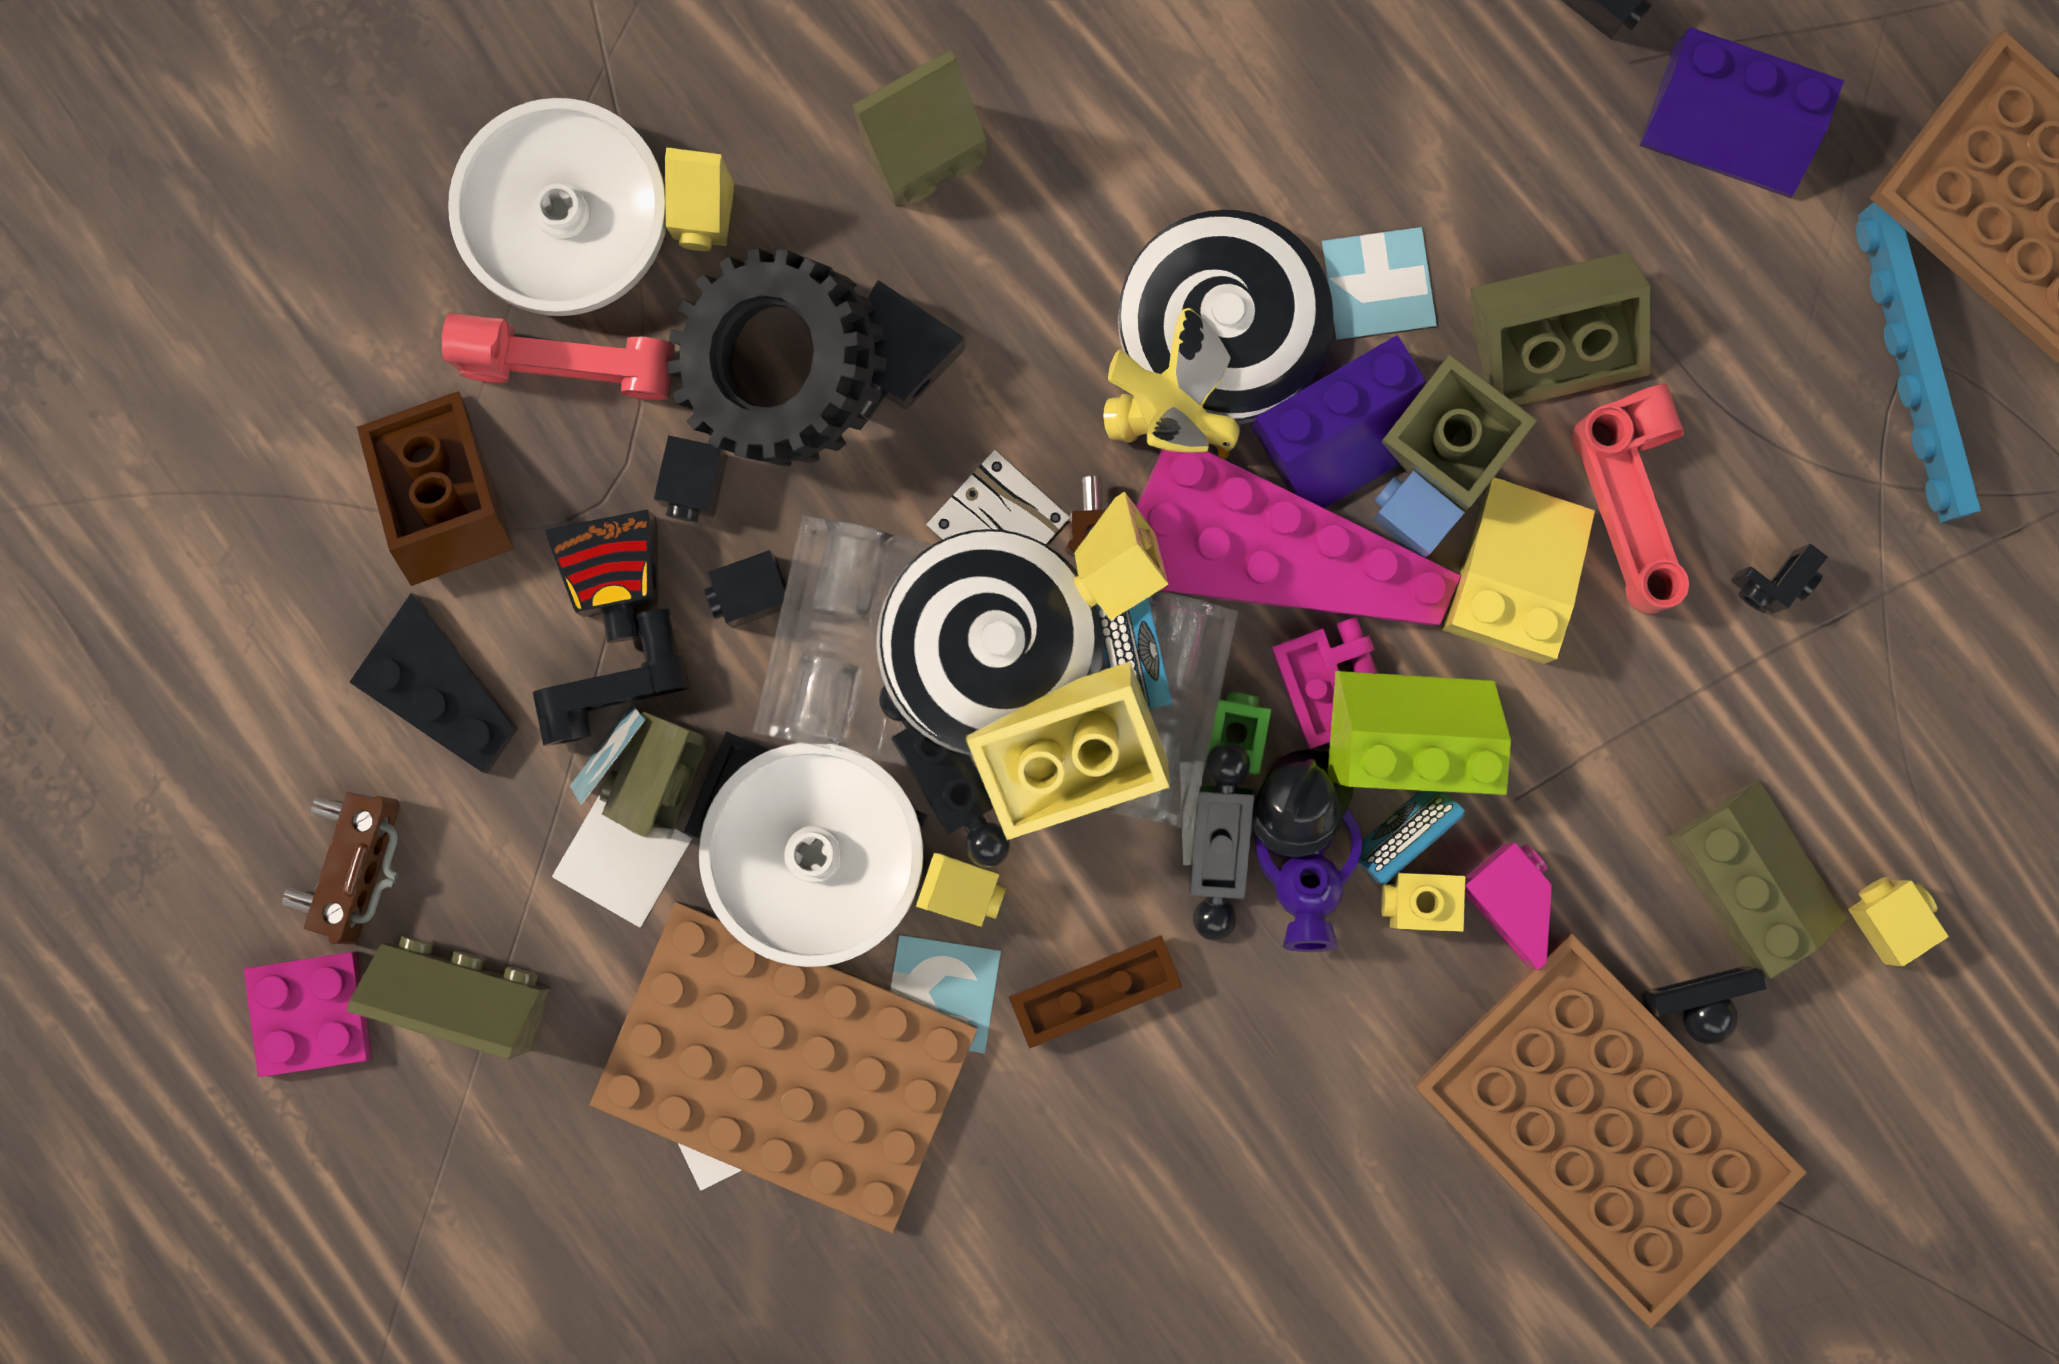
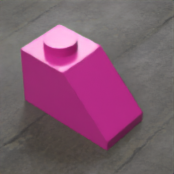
(1514, 900)

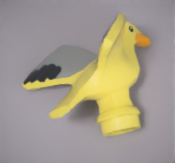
(1171, 403)

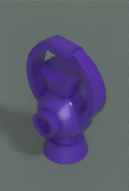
(1310, 906)

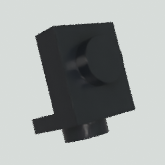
(1793, 580)

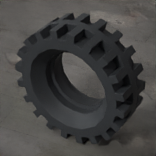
(839, 368)

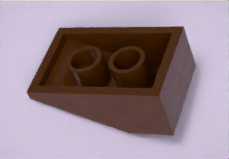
(433, 489)

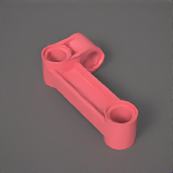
(488, 351)
(1625, 493)

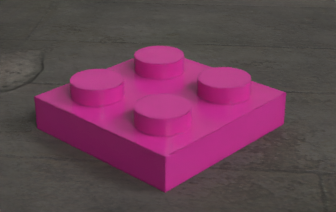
(302, 1014)

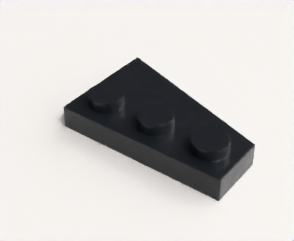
(431, 686)

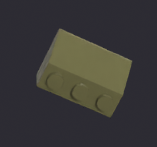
(1563, 329)
(1757, 880)
(451, 998)

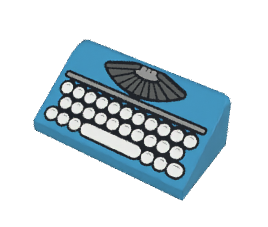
(1135, 639)
(1408, 834)

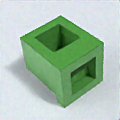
(1245, 711)

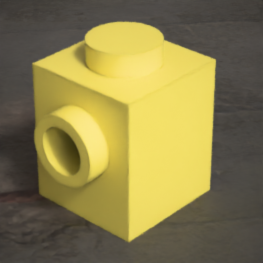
(1424, 902)
(1898, 920)

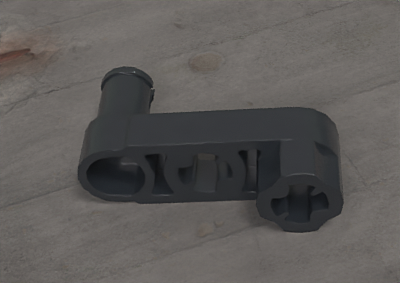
(564, 706)

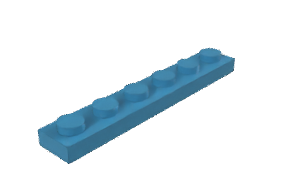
(1922, 378)

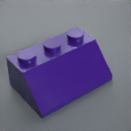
(1740, 112)
(1333, 431)

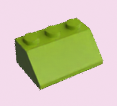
(1418, 734)

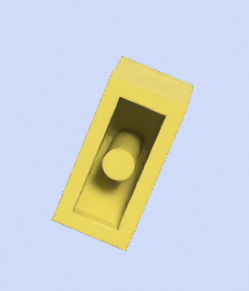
(697, 198)
(1119, 560)
(961, 890)

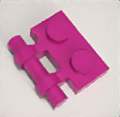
(1308, 675)

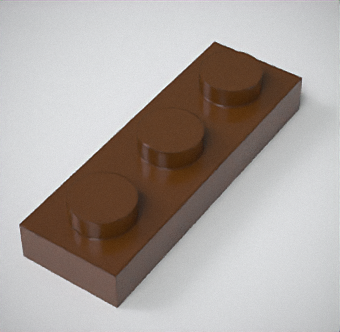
(1095, 991)

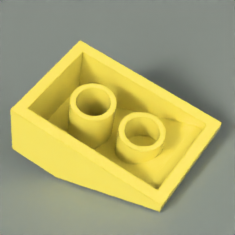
(1521, 572)
(1071, 753)

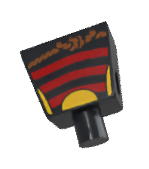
(609, 568)

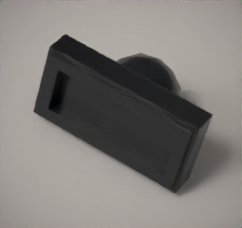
(1706, 1001)

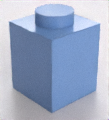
(1415, 513)

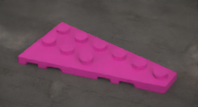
(1262, 545)

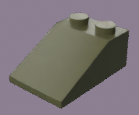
(921, 130)
(654, 778)

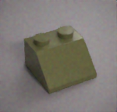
(1458, 433)

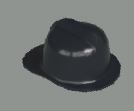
(1299, 805)

